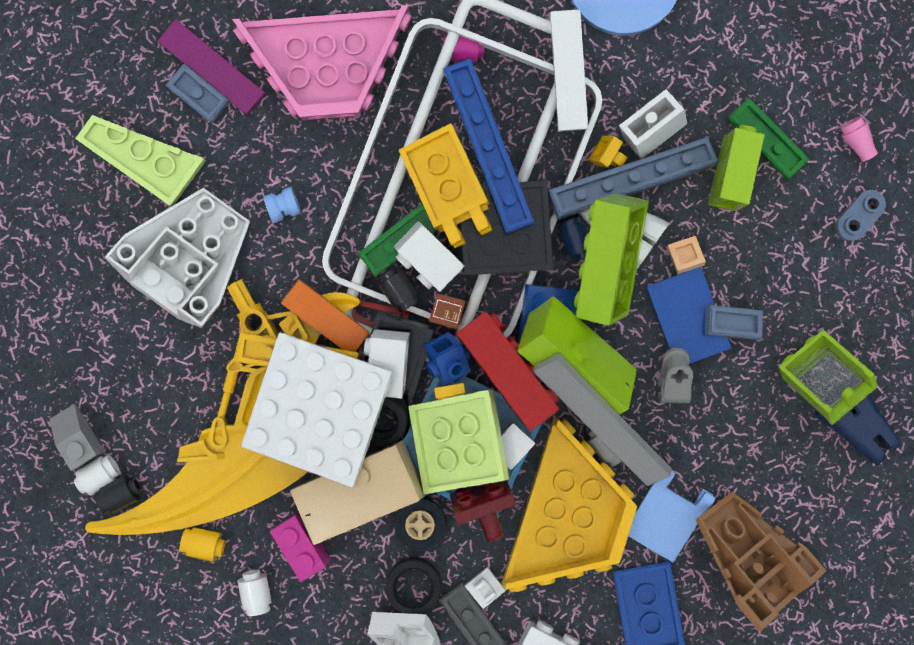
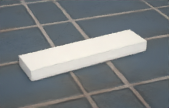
(569, 70)

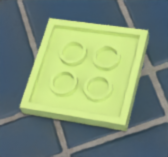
(458, 442)

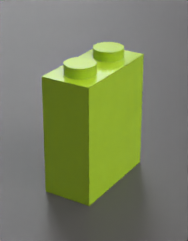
(736, 168)

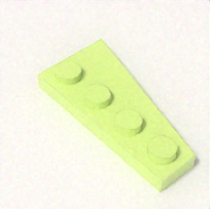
(150, 163)

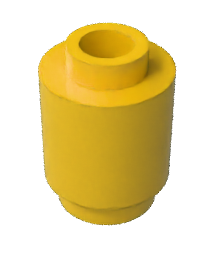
(202, 544)

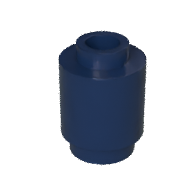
(573, 236)

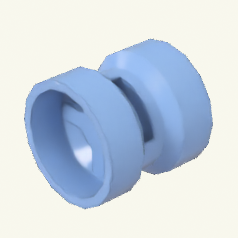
(282, 205)

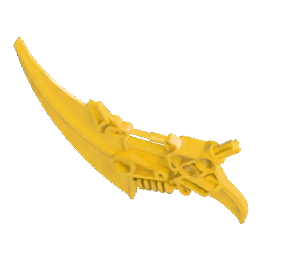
(218, 471)

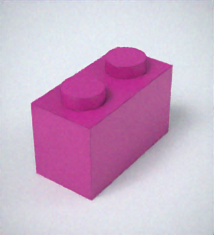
(298, 548)

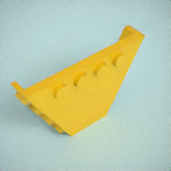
(572, 516)

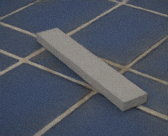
(602, 419)

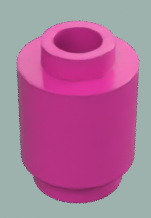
(466, 49)

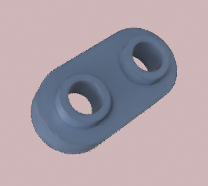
(860, 214)

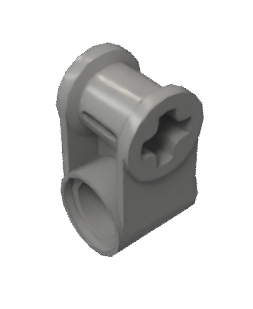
(675, 377)

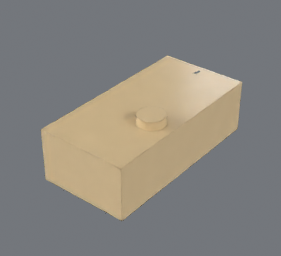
(383, 486)

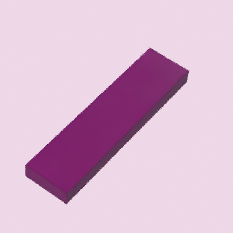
(211, 67)

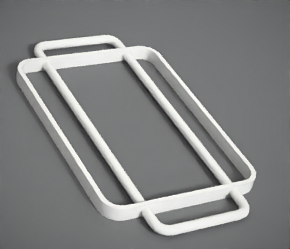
(454, 31)

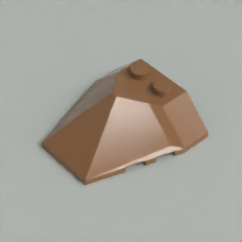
(756, 559)

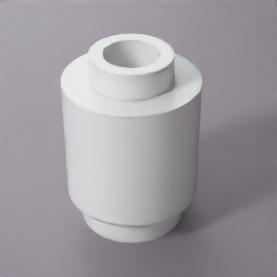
(96, 475)
(254, 593)

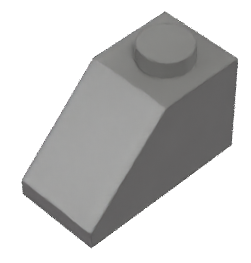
(75, 438)

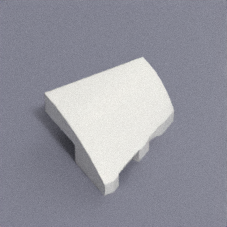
(402, 629)

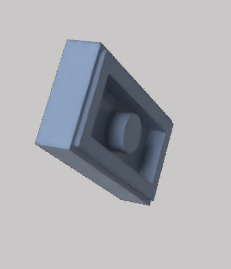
(197, 93)

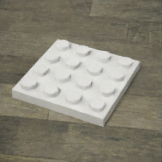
(317, 409)

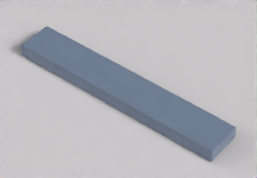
(633, 177)

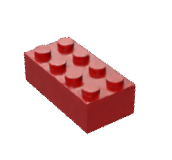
(508, 371)

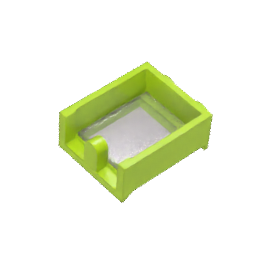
(828, 376)

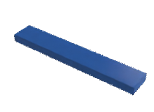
(488, 146)

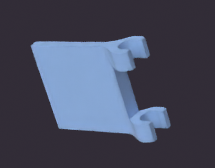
(667, 519)

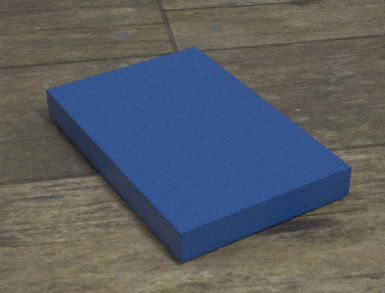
(681, 314)
(648, 605)

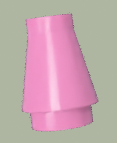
(859, 138)

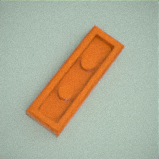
(324, 316)

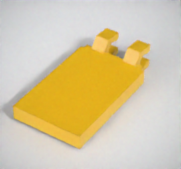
(446, 183)

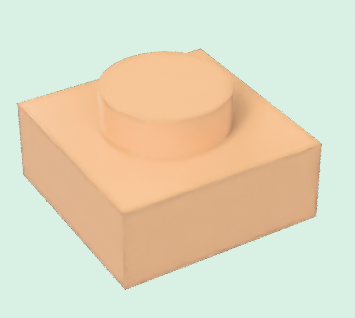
(686, 255)

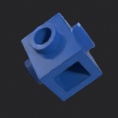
(447, 359)

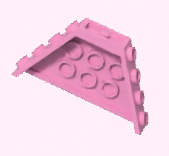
(326, 60)

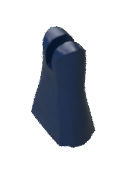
(862, 426)

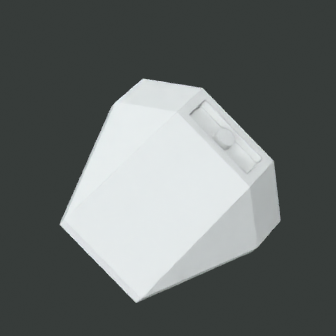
(183, 256)

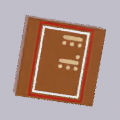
(447, 311)

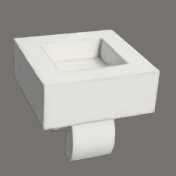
(484, 587)

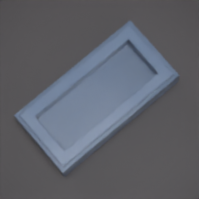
(733, 322)

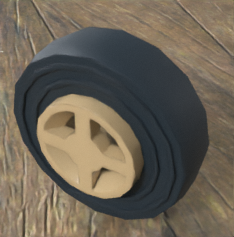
(422, 533)

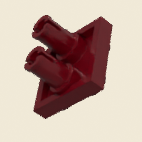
(482, 503)

